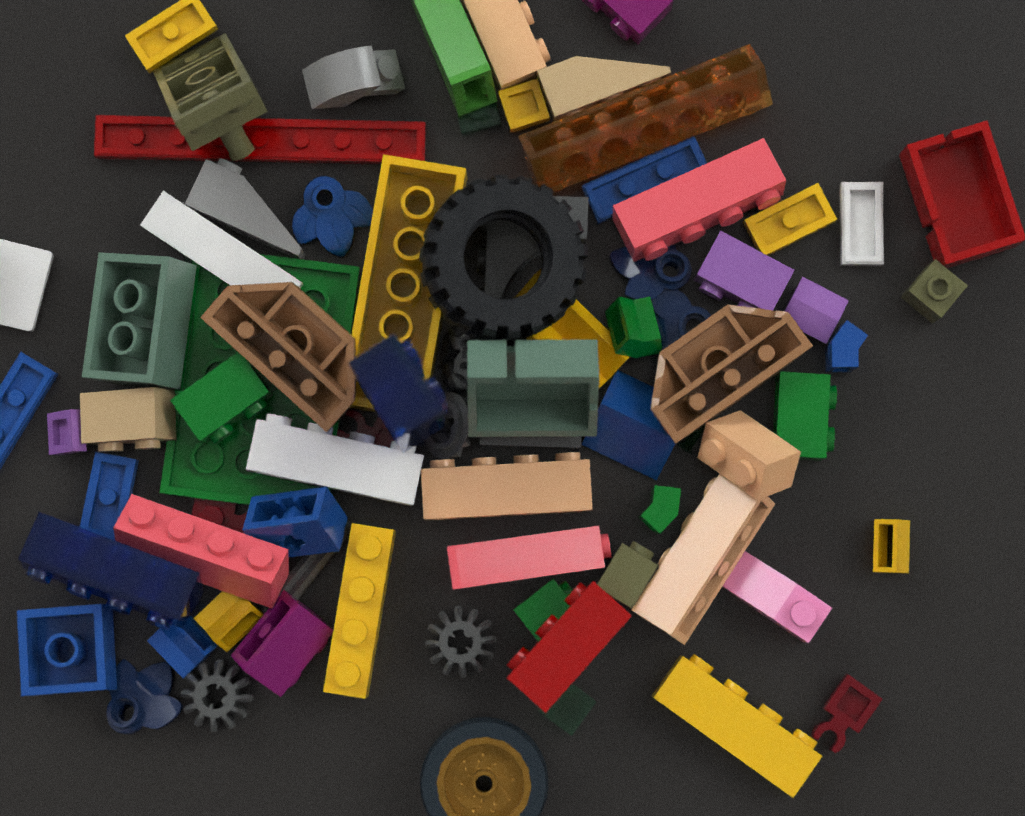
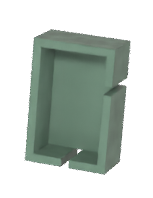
(532, 388)

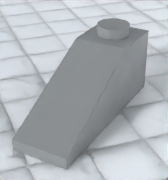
(233, 203)

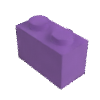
(742, 274)

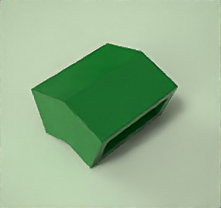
(634, 327)
(662, 508)

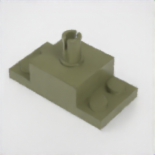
(211, 96)

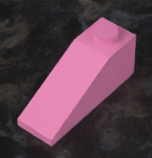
(777, 597)

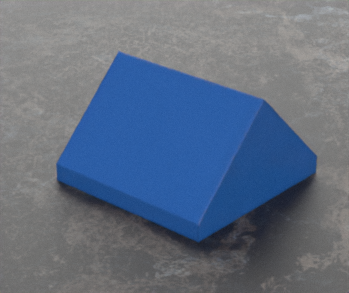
(629, 429)

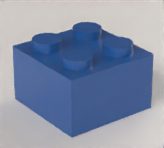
(66, 650)

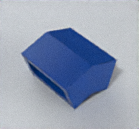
(843, 347)
(184, 646)

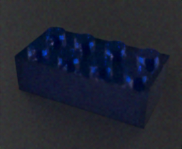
(396, 389)

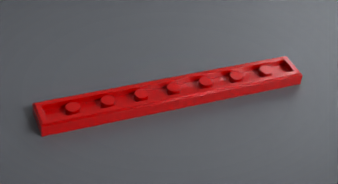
(272, 138)

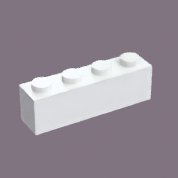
(334, 461)

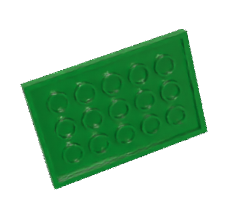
(220, 469)

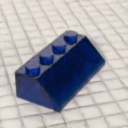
(110, 571)

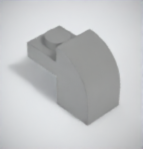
(352, 74)

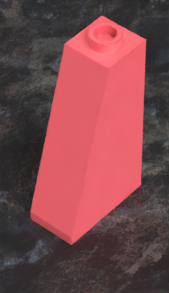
(527, 557)

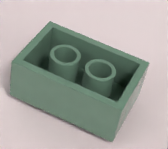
(139, 320)

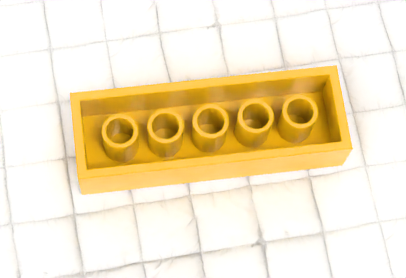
(391, 283)

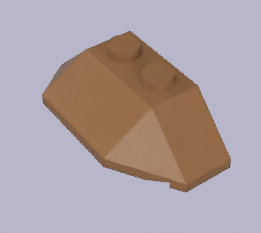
(290, 345)
(721, 365)

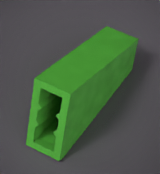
(457, 53)

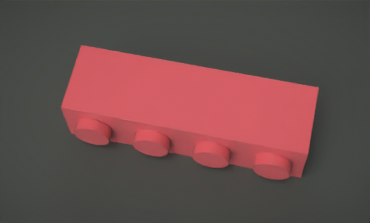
(699, 200)
(220, 554)

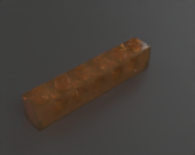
(647, 119)

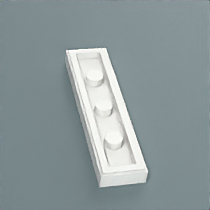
(210, 245)

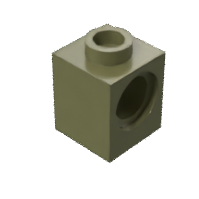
(934, 291)
(628, 573)

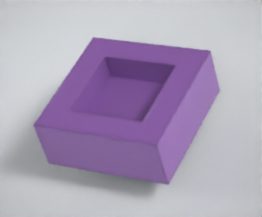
(65, 432)

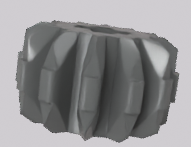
(451, 652)
(204, 689)

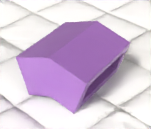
(815, 309)

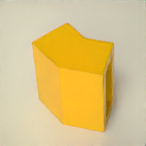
(900, 546)
(228, 619)

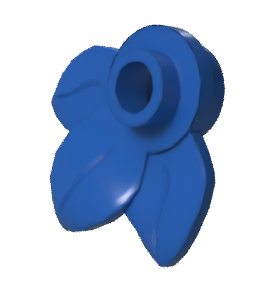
(331, 222)

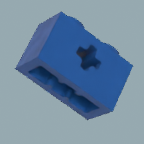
(298, 520)

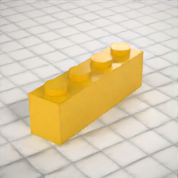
(359, 611)
(736, 725)

